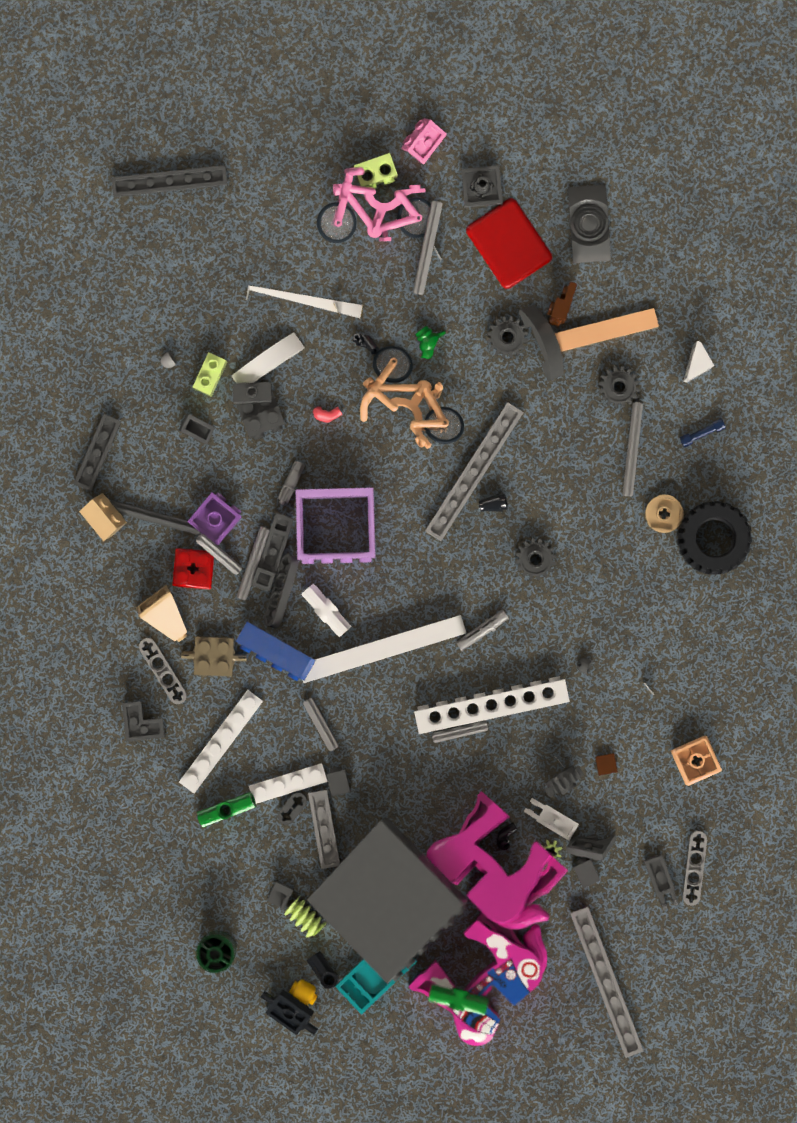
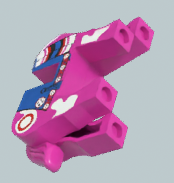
(513, 973)

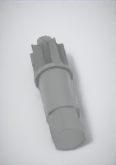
(290, 483)

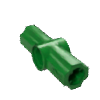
(237, 805)
(458, 999)

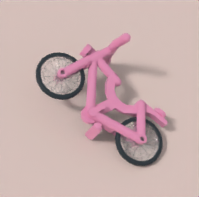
(338, 222)

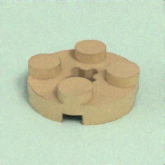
(655, 520)

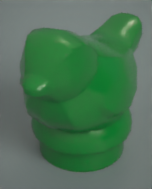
(428, 341)

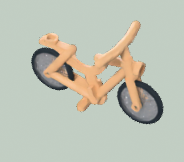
(394, 366)

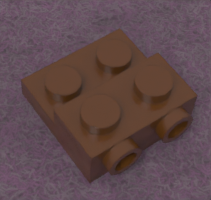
(559, 309)

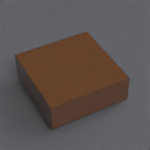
(606, 764)

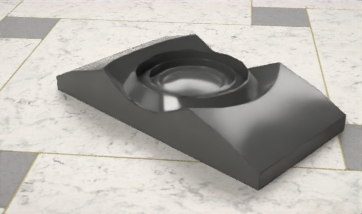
(589, 224)

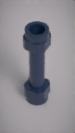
(717, 426)

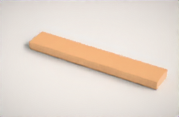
(607, 329)

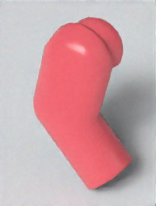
(326, 416)

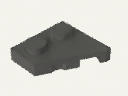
(591, 846)

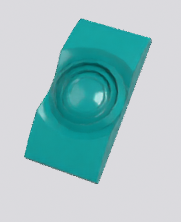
(364, 986)

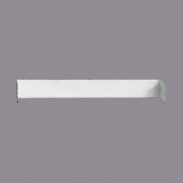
(343, 307)

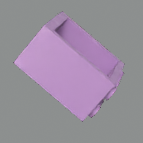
(327, 494)

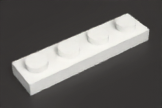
(288, 783)

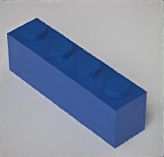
(276, 651)

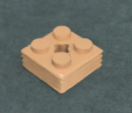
(707, 765)

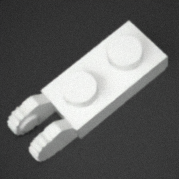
(553, 820)

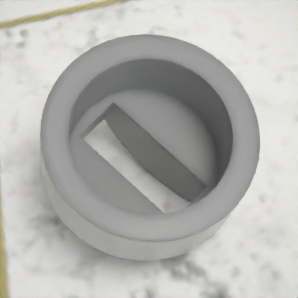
(168, 360)

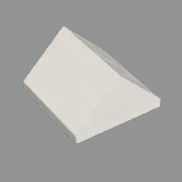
(698, 362)

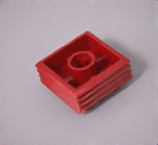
(200, 579)

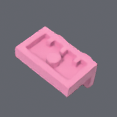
(423, 140)

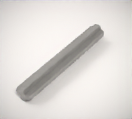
(253, 563)

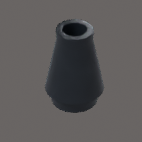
(494, 503)

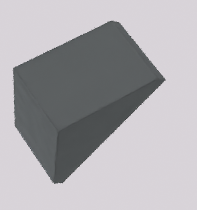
(196, 429)

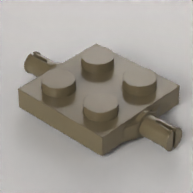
(213, 656)

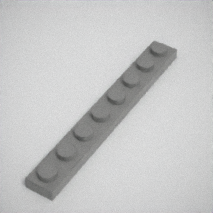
(474, 471)
(606, 982)

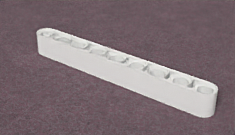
(386, 647)

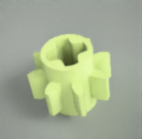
(556, 849)

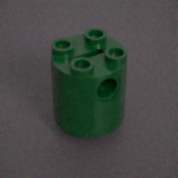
(216, 951)

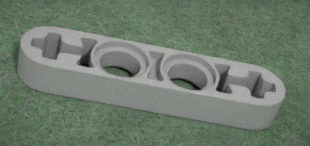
(165, 669)
(691, 867)

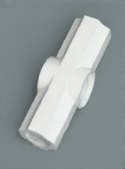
(326, 610)

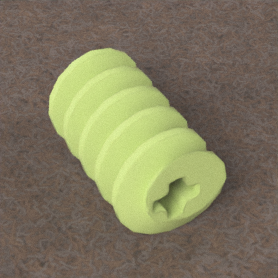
(304, 917)

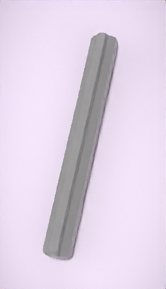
(427, 247)
(632, 450)

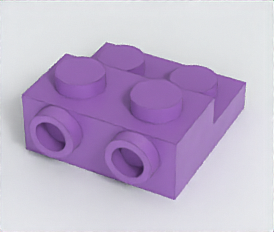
(215, 518)

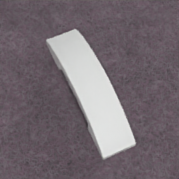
(269, 360)

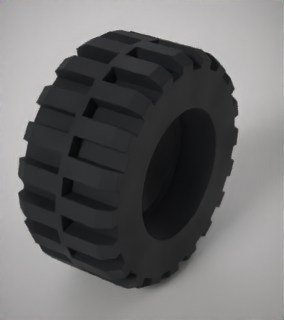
(740, 538)

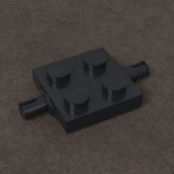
(289, 1012)

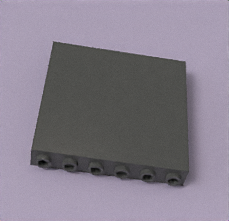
(388, 900)

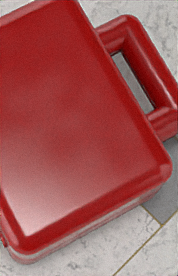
(509, 243)

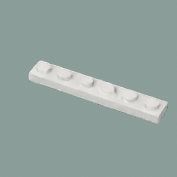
(221, 741)

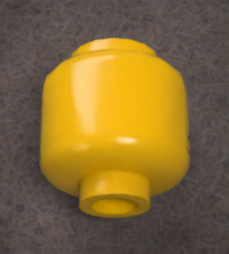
(304, 992)

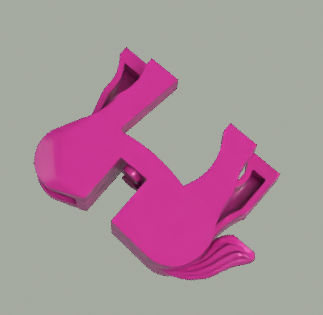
(497, 894)

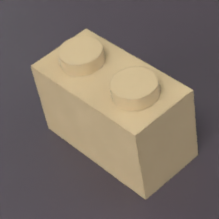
(103, 516)

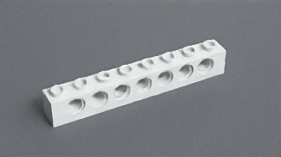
(559, 696)

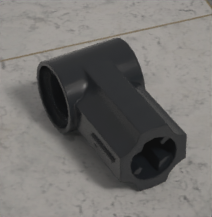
(322, 968)

